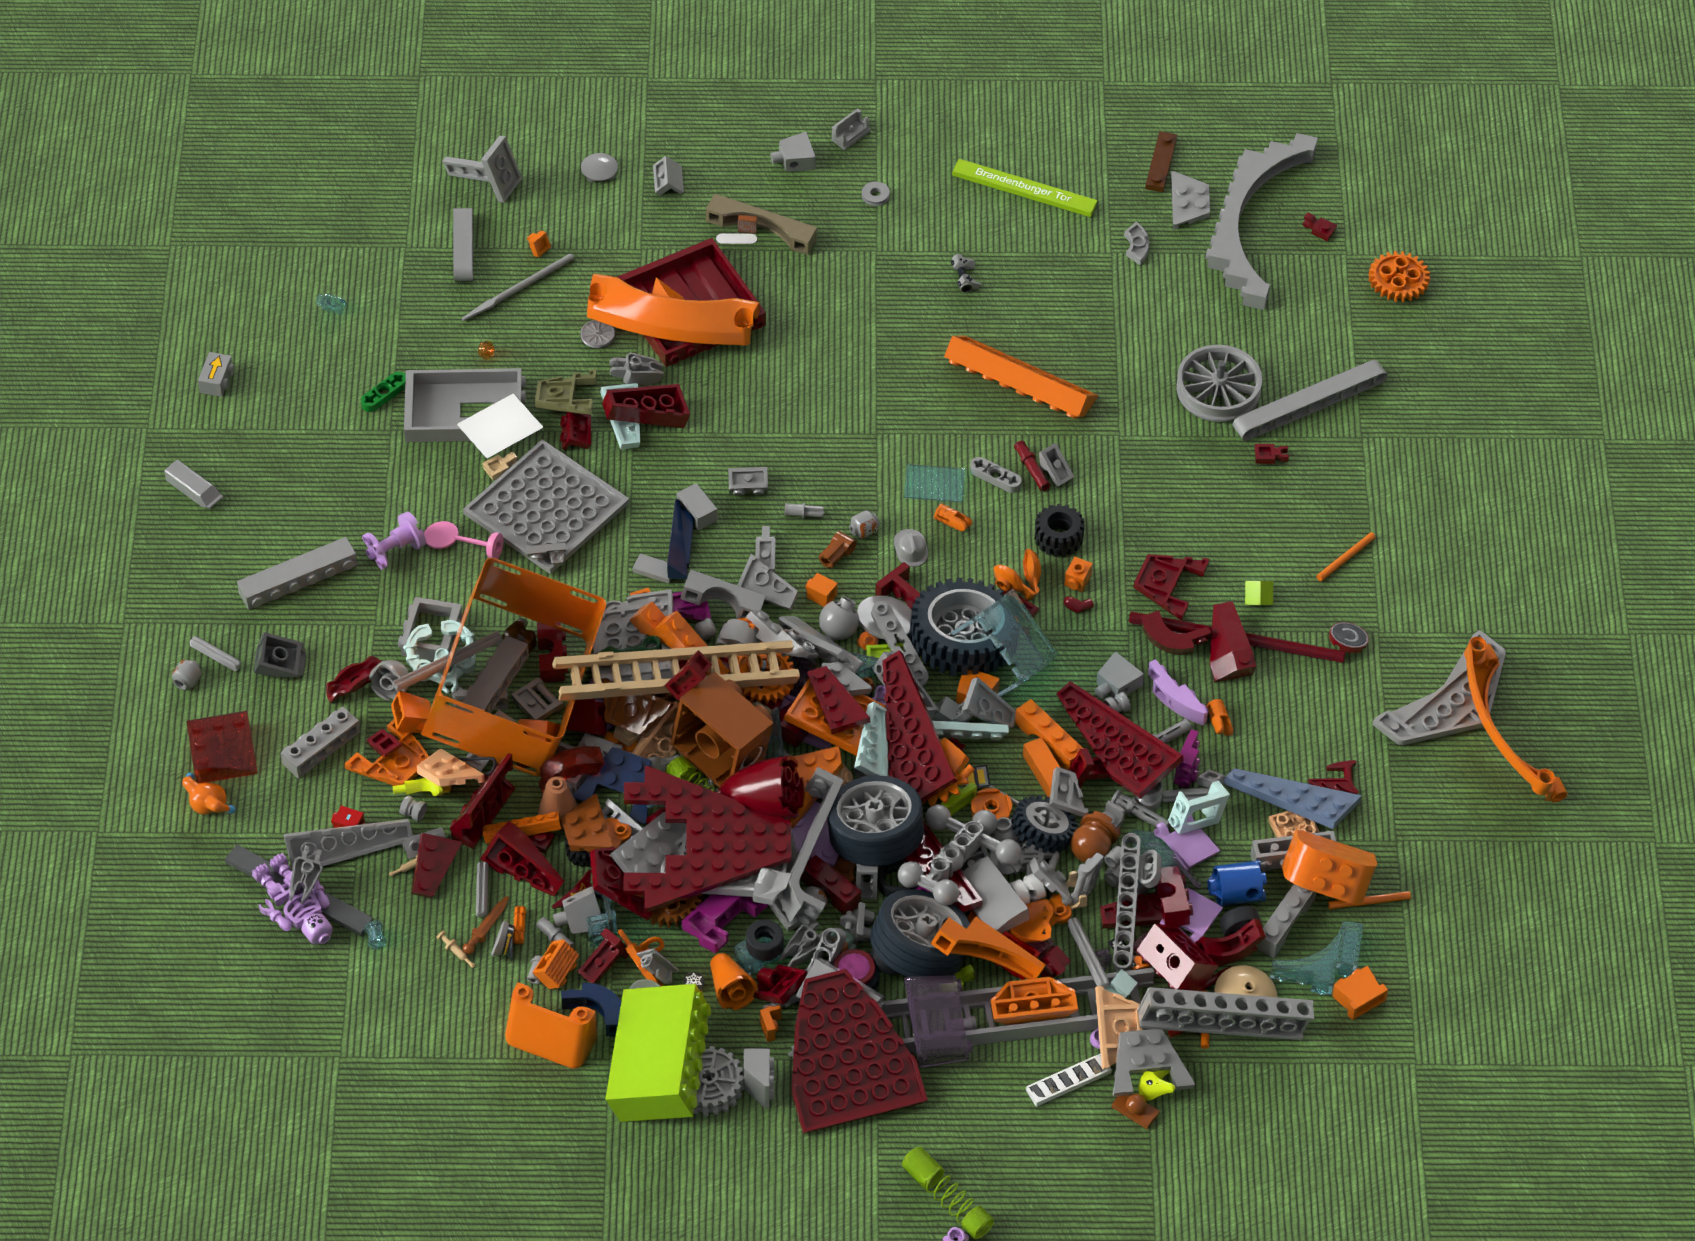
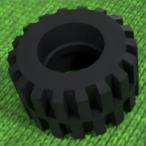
(1059, 518)

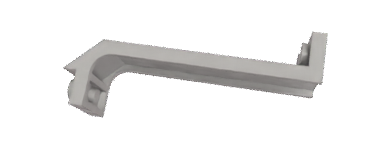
(795, 900)

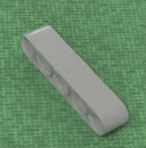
(463, 244)

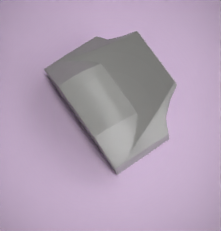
(769, 885)

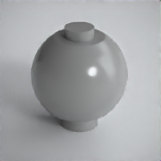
(839, 619)

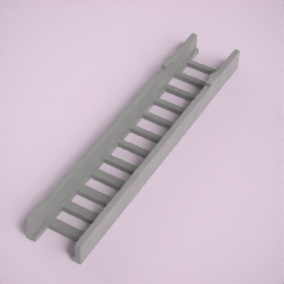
(982, 997)

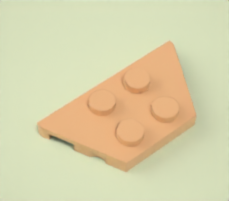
(447, 770)
(1114, 1016)

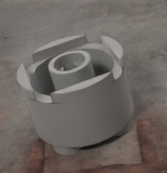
(737, 632)

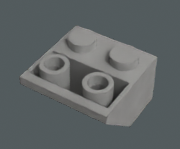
(759, 1075)

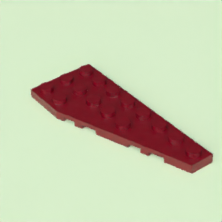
(913, 741)
(1124, 748)

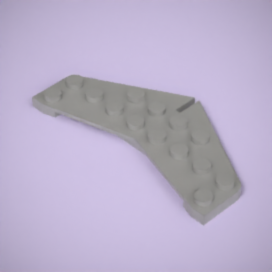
(1442, 712)

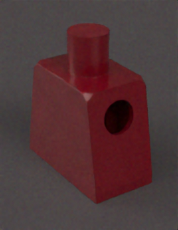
(587, 717)

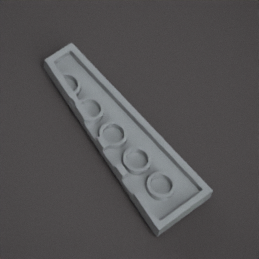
(347, 841)

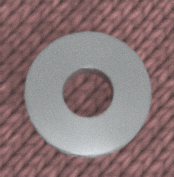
(875, 200)

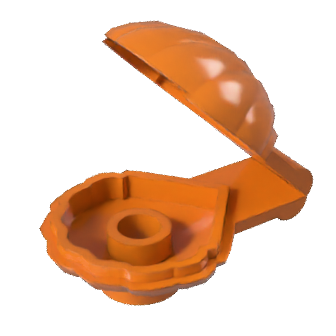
(1008, 579)

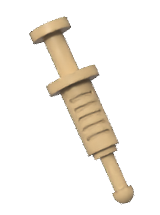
(405, 867)
(451, 945)

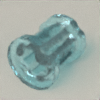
(375, 934)

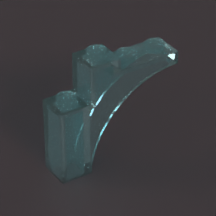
(1319, 969)

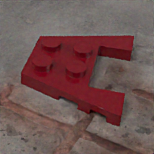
(1160, 576)
(608, 880)

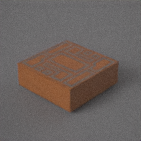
(747, 224)

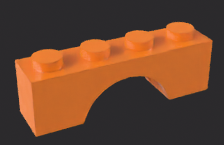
(1034, 720)

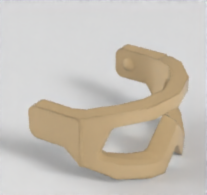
(1071, 882)

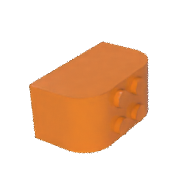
(1328, 867)

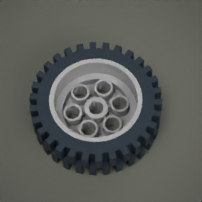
(941, 612)

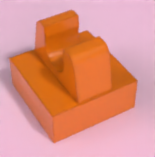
(539, 243)

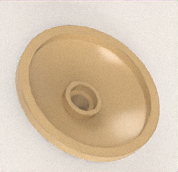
(1237, 977)

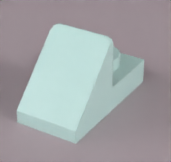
(1122, 984)

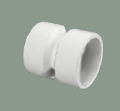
(1029, 889)

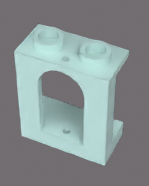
(1211, 805)

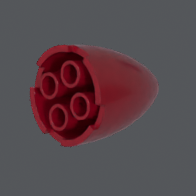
(768, 787)

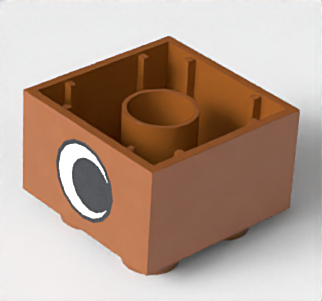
(720, 729)

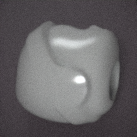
(705, 629)

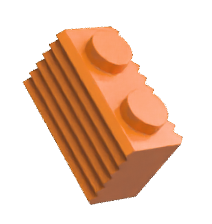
(556, 964)

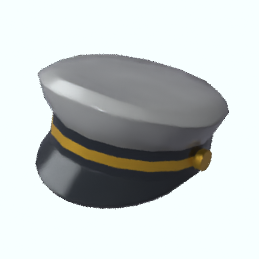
(504, 941)

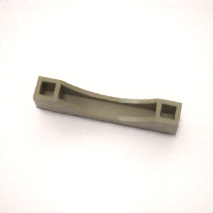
(797, 235)

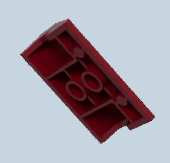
(484, 805)

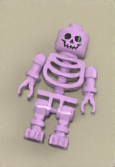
(306, 915)

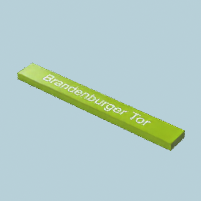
(1024, 187)

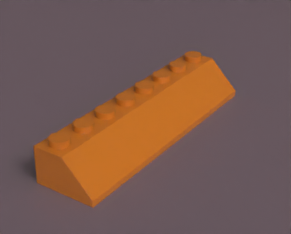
(1020, 375)

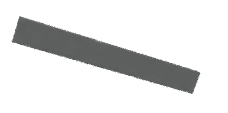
(337, 911)

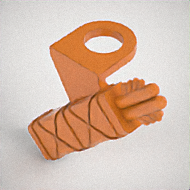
(633, 949)

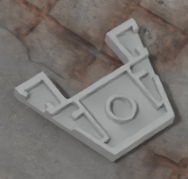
(1144, 1052)

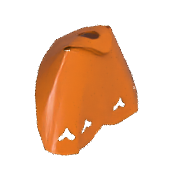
(1032, 929)

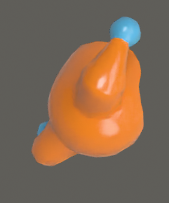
(206, 797)

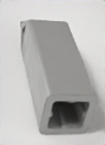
(192, 484)

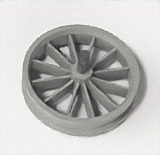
(1219, 382)

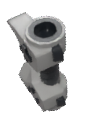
(961, 264)

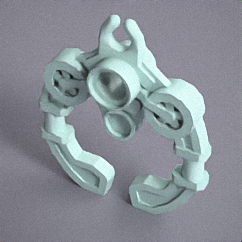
(455, 671)

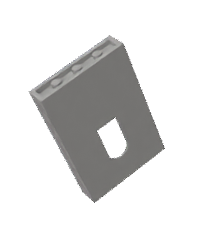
(436, 397)

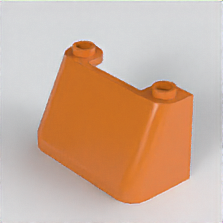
(549, 1033)

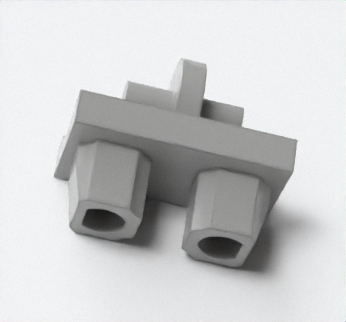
(855, 922)

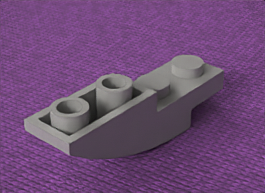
(773, 632)

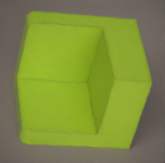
(1259, 592)

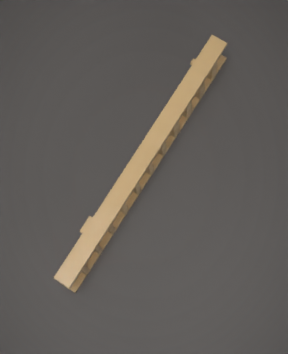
(656, 686)

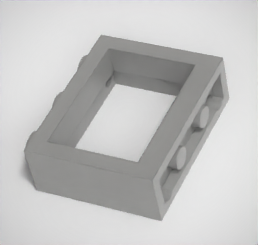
(434, 607)

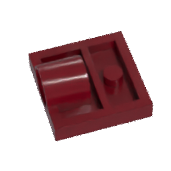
(779, 983)

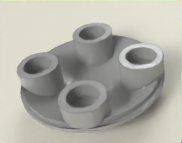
(599, 167)

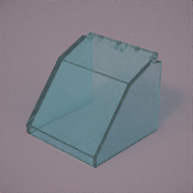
(1018, 634)

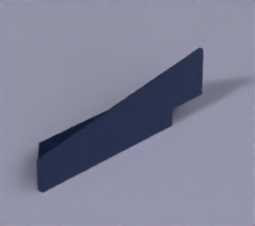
(680, 543)

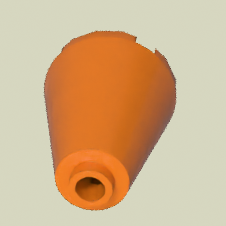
(732, 983)

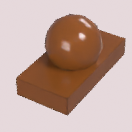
(1136, 1109)

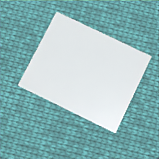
(500, 425)

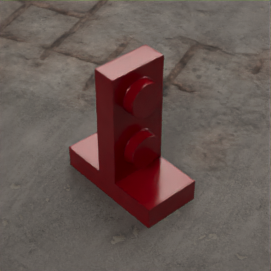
(896, 582)
(689, 675)
(1087, 767)
(603, 957)

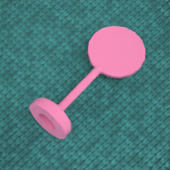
(445, 534)

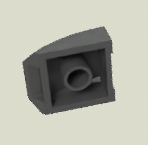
(279, 656)

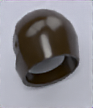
(518, 631)

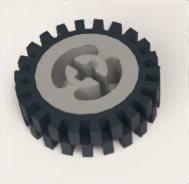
(1029, 823)

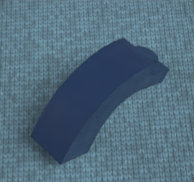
(598, 999)

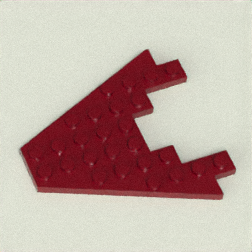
(721, 840)

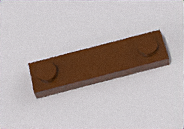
(1161, 161)

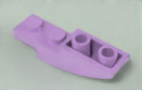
(1179, 699)

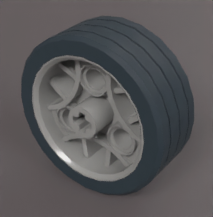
(876, 820)
(906, 929)

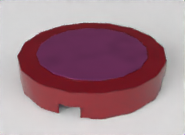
(857, 963)

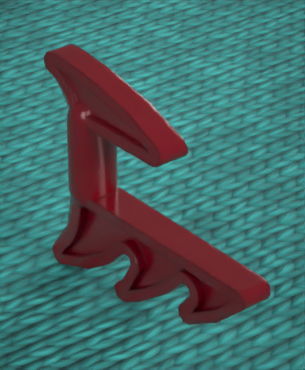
(1345, 784)

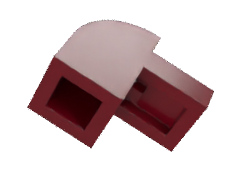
(1055, 962)

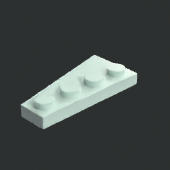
(626, 432)
(965, 730)
(873, 745)

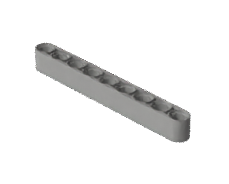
(1309, 400)

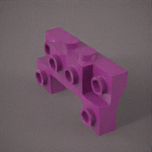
(714, 914)

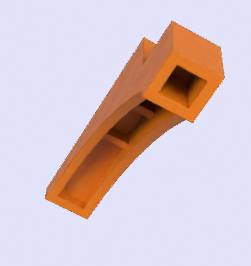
(670, 629)
(986, 943)

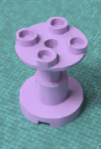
(401, 536)

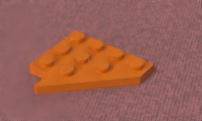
(826, 759)

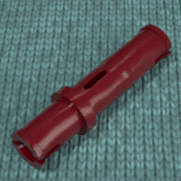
(1028, 459)

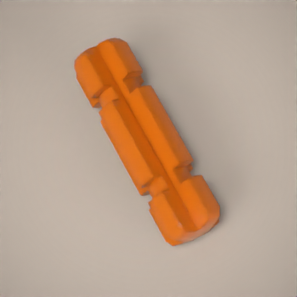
(519, 922)

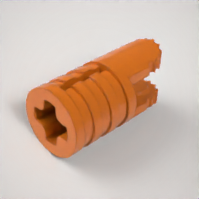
(952, 517)
(1219, 717)

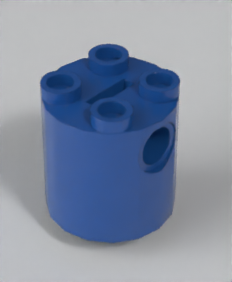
(1237, 883)

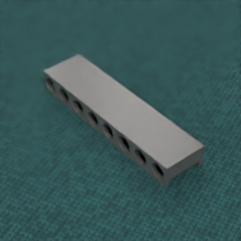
(1225, 1013)

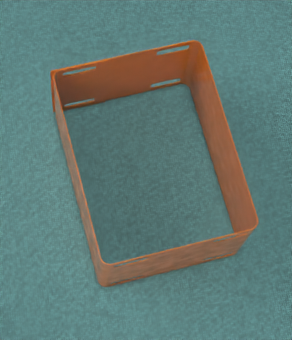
(537, 600)

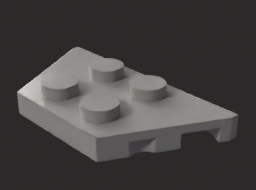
(1189, 200)

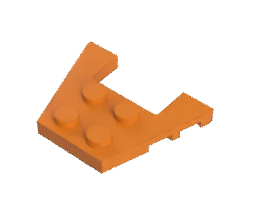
(396, 767)

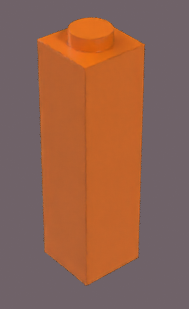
(1040, 762)

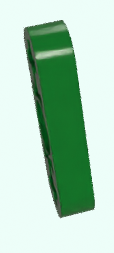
(381, 399)

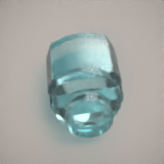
(331, 303)

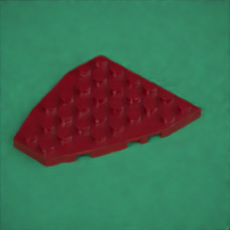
(848, 1056)

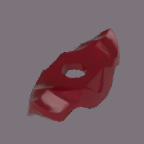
(343, 682)

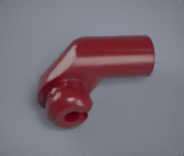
(1076, 605)

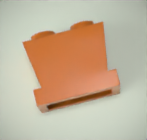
(1359, 992)

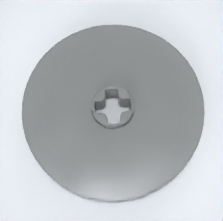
(900, 609)

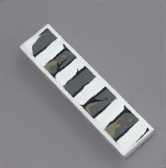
(1067, 1080)

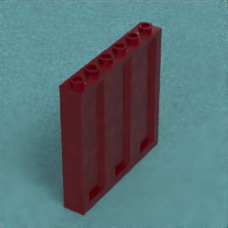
(698, 275)

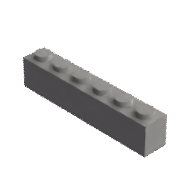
(297, 573)
(497, 675)

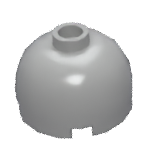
(383, 677)

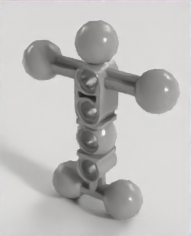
(951, 858)

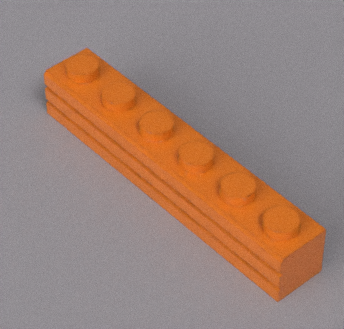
(529, 825)

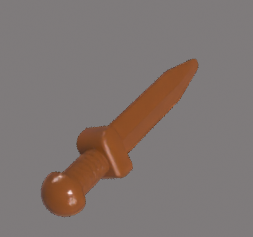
(479, 933)

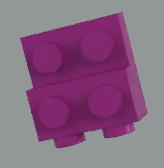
(1188, 769)

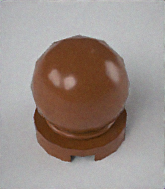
(1094, 836)

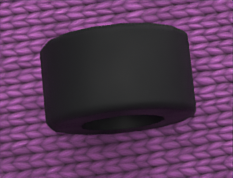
(761, 929)

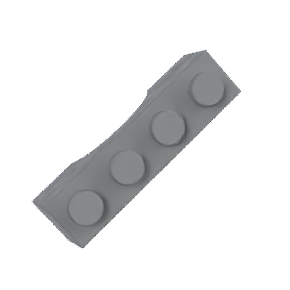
(704, 587)
(1278, 926)

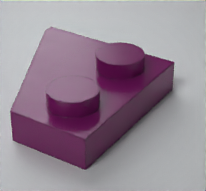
(690, 610)

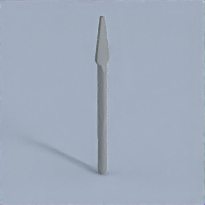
(521, 285)

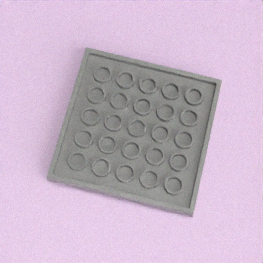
(546, 502)

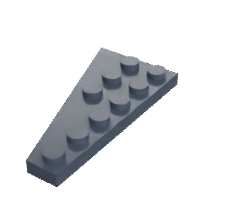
(1309, 801)

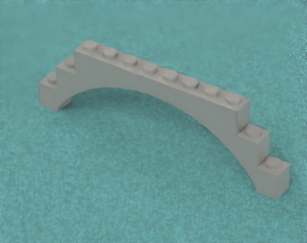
(1252, 173)

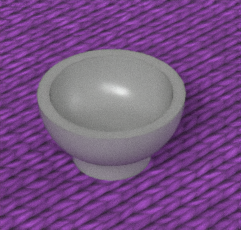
(1004, 830)

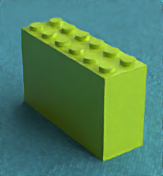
(658, 1053)

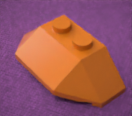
(1033, 1001)

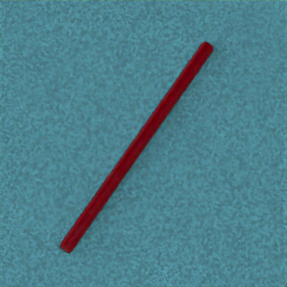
(1255, 640)

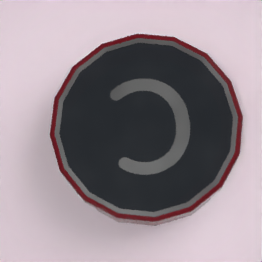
(1348, 637)

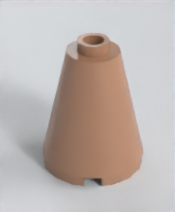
(557, 798)

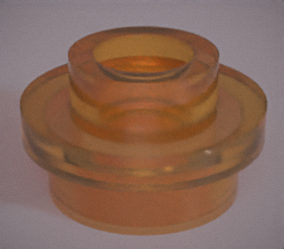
(486, 350)

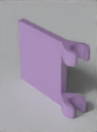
(1190, 846)
(1203, 915)

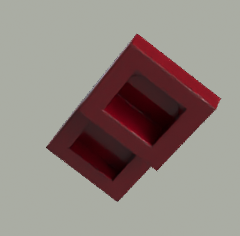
(383, 743)

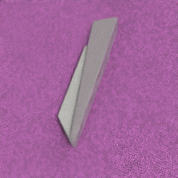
(823, 646)

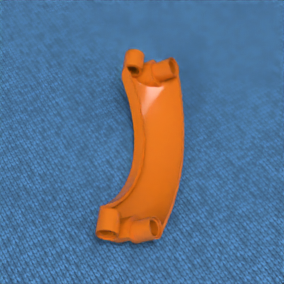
(670, 318)
(1481, 666)

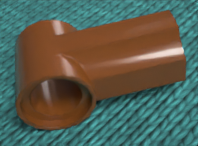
(840, 545)

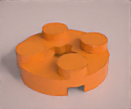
(992, 797)

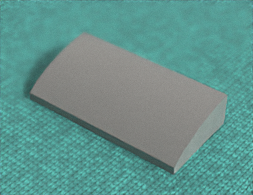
(1001, 904)

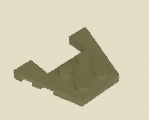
(559, 393)

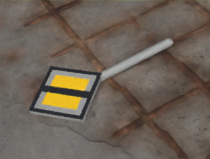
(981, 779)

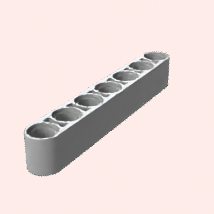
(1127, 894)

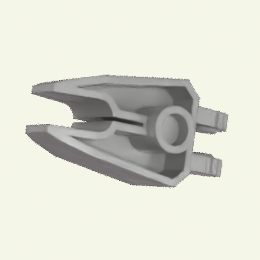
(637, 369)
(305, 871)
(802, 944)

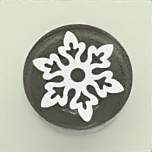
(694, 978)

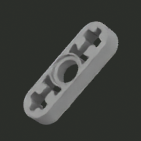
(991, 467)

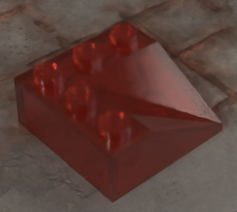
(221, 747)

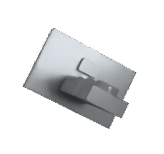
(496, 167)

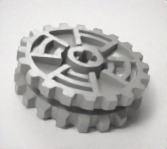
(719, 1082)

